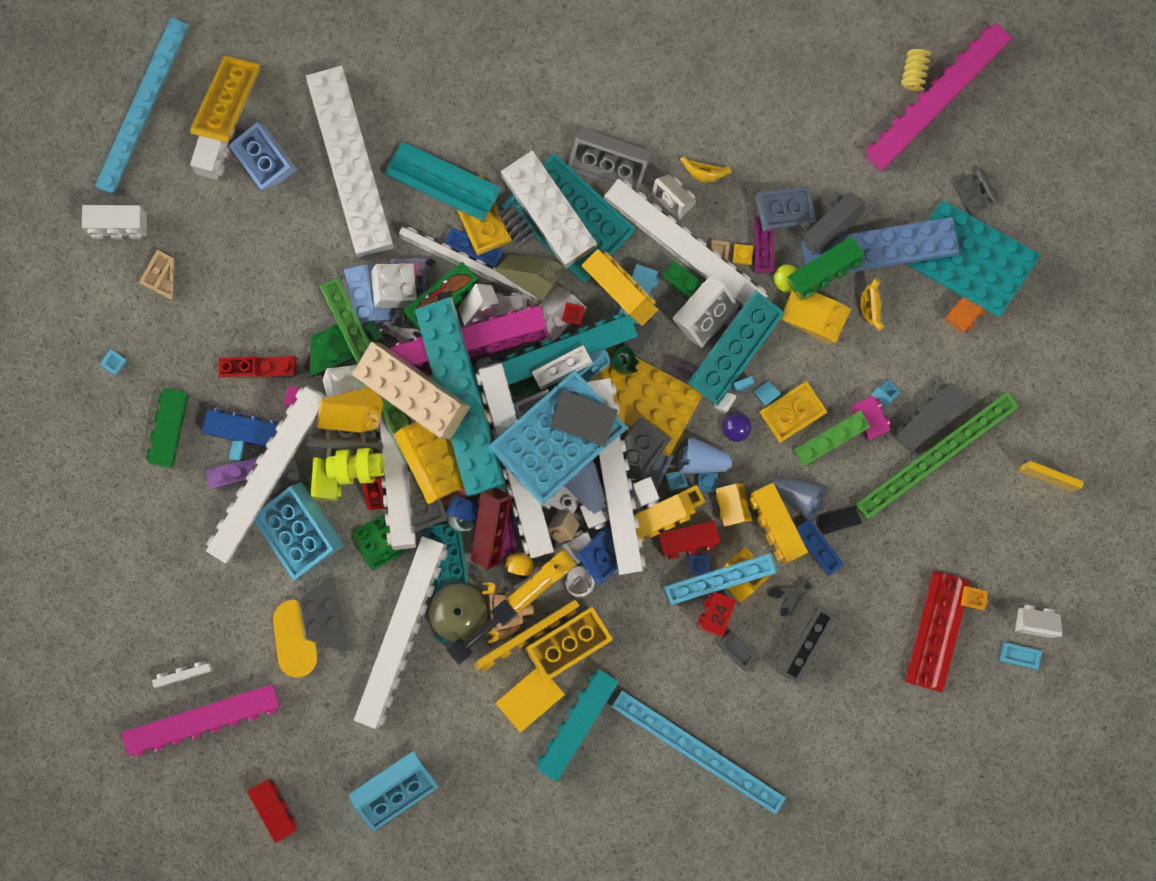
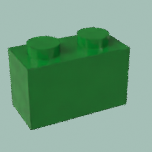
(681, 280)

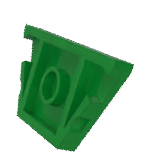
(329, 350)

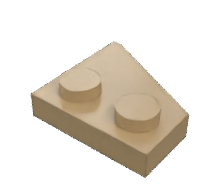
(160, 275)

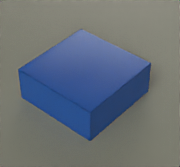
(699, 564)

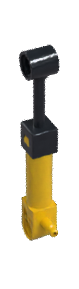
(510, 607)

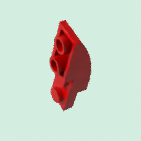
(257, 367)

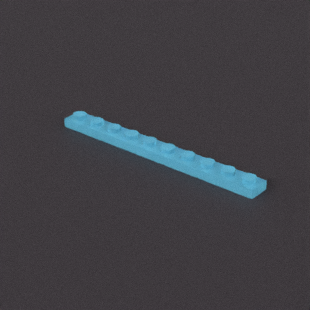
(142, 106)
(698, 752)

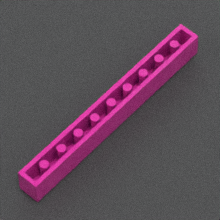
(943, 91)

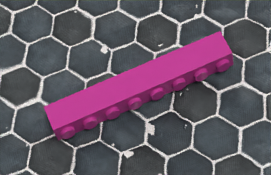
(200, 720)

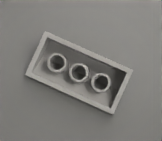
(608, 159)

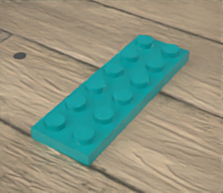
(736, 347)

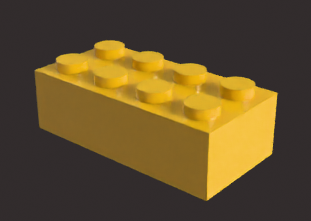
(621, 286)
(430, 461)
(777, 523)
(568, 644)

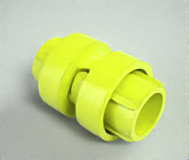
(363, 465)

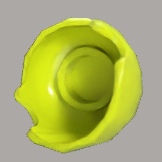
(781, 278)

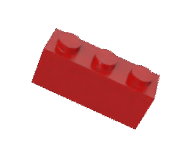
(689, 539)
(273, 810)

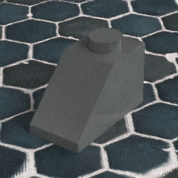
(644, 333)

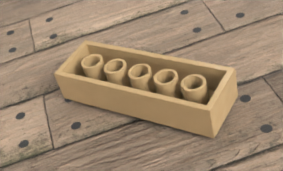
(411, 390)

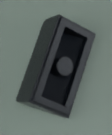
(839, 520)

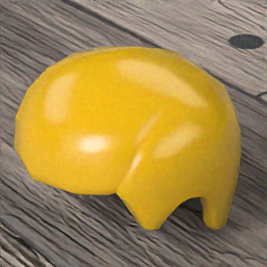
(520, 564)

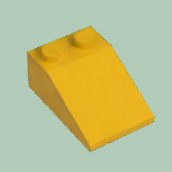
(816, 316)
(351, 411)

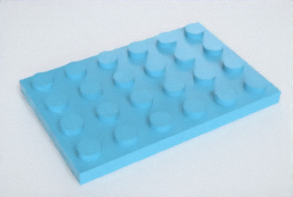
(544, 456)

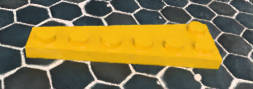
(521, 640)

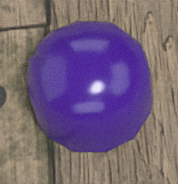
(737, 427)

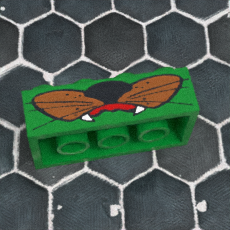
(454, 284)

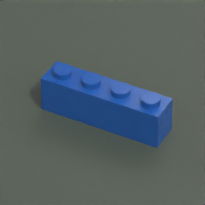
(237, 428)

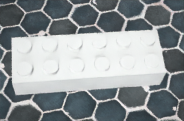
(548, 209)

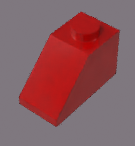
(374, 494)

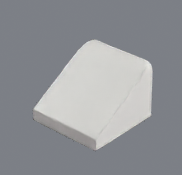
(725, 403)

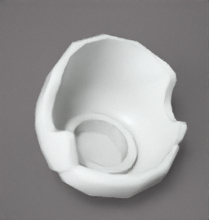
(579, 582)

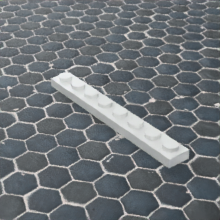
(445, 252)

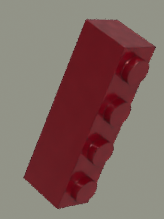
(491, 528)

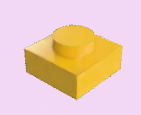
(742, 254)

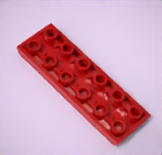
(937, 632)

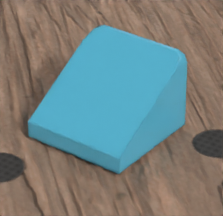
(767, 393)
(886, 393)
(237, 451)

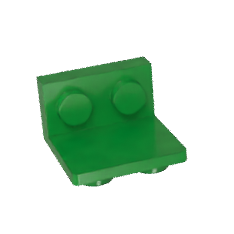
(373, 543)

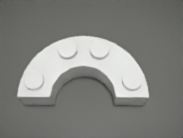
(644, 495)

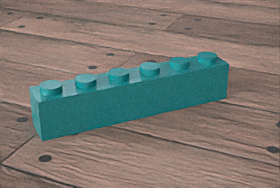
(577, 726)

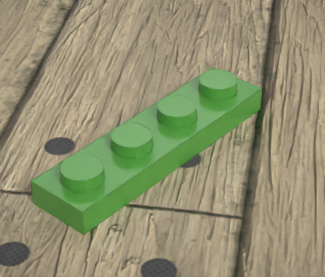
(832, 438)

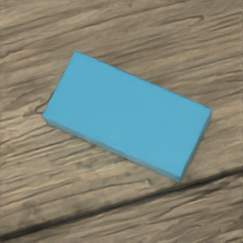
(1020, 655)

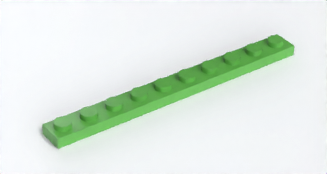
(358, 344)
(937, 455)

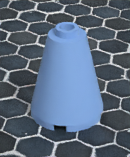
(701, 457)

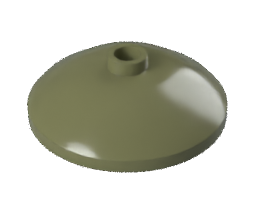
(472, 615)

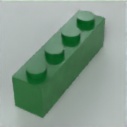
(826, 268)
(168, 428)

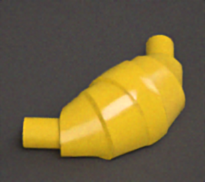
(704, 172)
(871, 304)

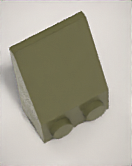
(532, 274)

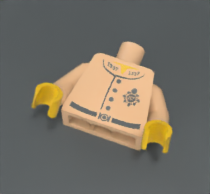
(500, 632)

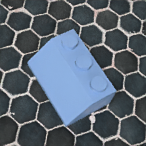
(262, 156)
(361, 296)

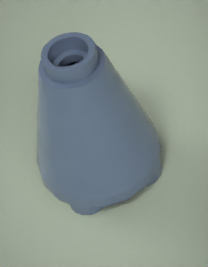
(588, 488)
(802, 495)

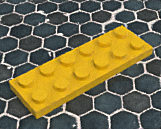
(225, 99)

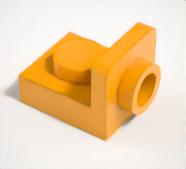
(974, 598)

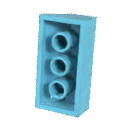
(393, 791)

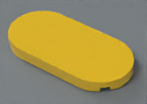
(295, 654)

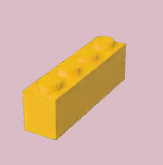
(664, 515)

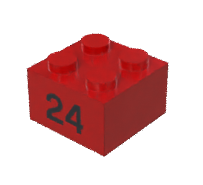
(716, 614)

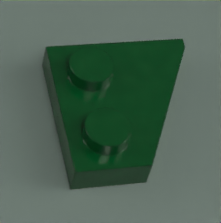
(376, 333)

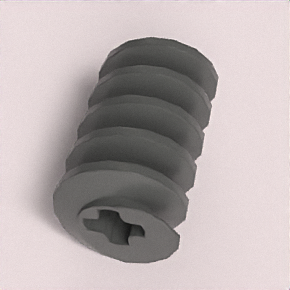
(517, 225)

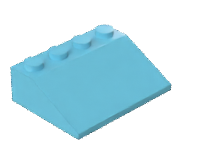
(297, 530)

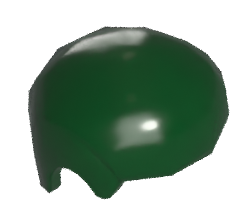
(624, 360)

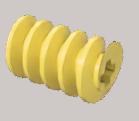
(914, 68)

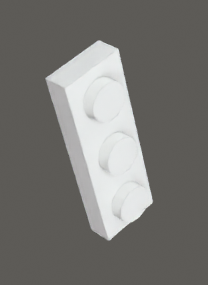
(562, 367)
(182, 674)

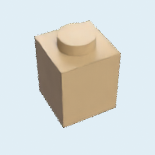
(563, 526)

